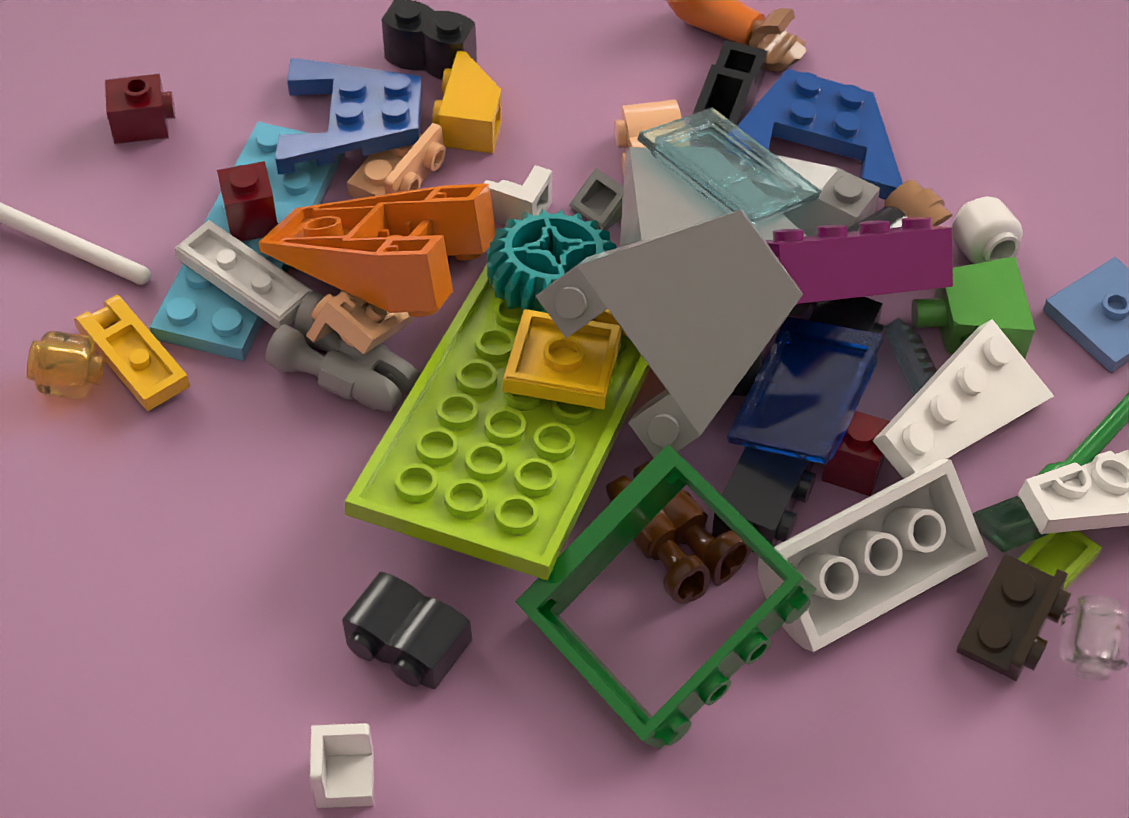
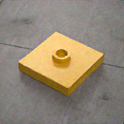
(559, 367)

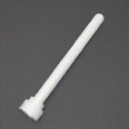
(74, 245)

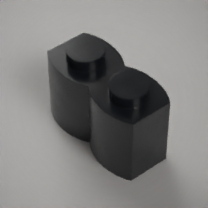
(425, 38)
(406, 630)

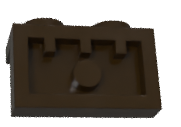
(1012, 617)

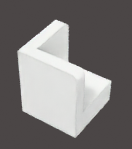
(511, 199)
(342, 765)

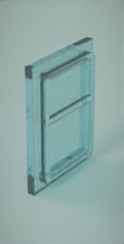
(728, 166)

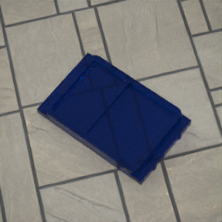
(807, 390)

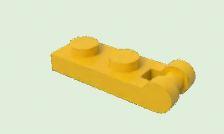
(133, 353)

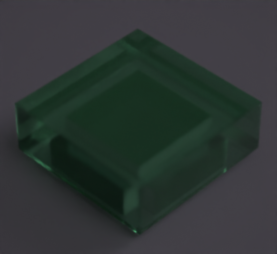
(1007, 524)

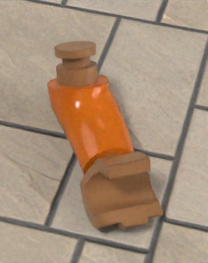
(745, 26)

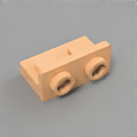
(400, 167)
(355, 321)

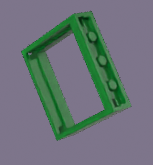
(603, 543)

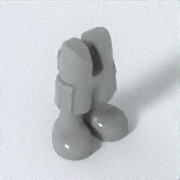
(370, 378)

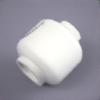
(986, 230)

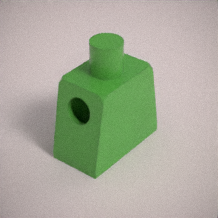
(978, 295)

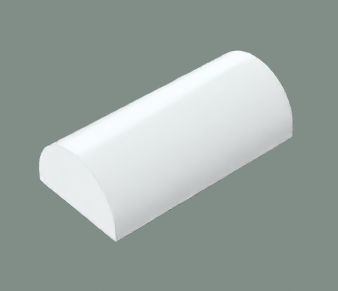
(879, 553)

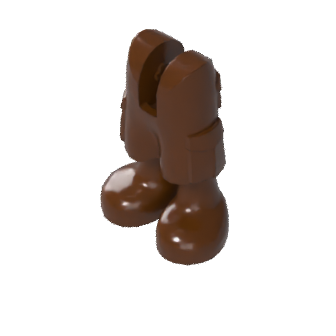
(684, 523)

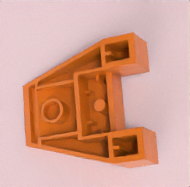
(388, 244)

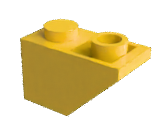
(469, 108)

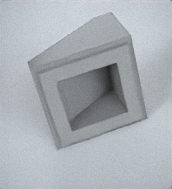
(599, 199)

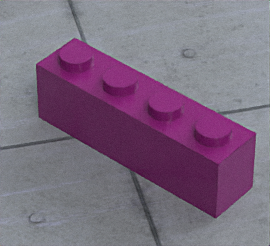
(866, 261)

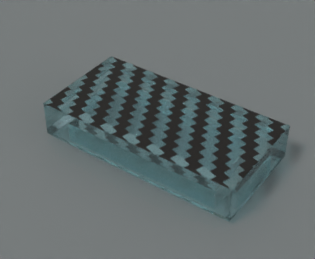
(911, 354)

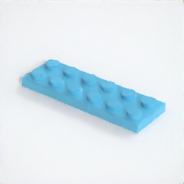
(196, 310)

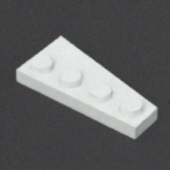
(962, 402)
(1080, 495)

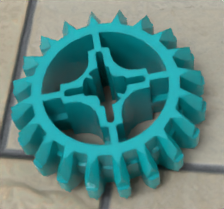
(539, 251)

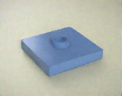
(1097, 313)

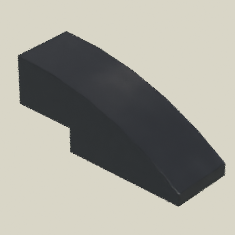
(733, 81)

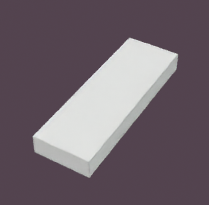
(243, 274)

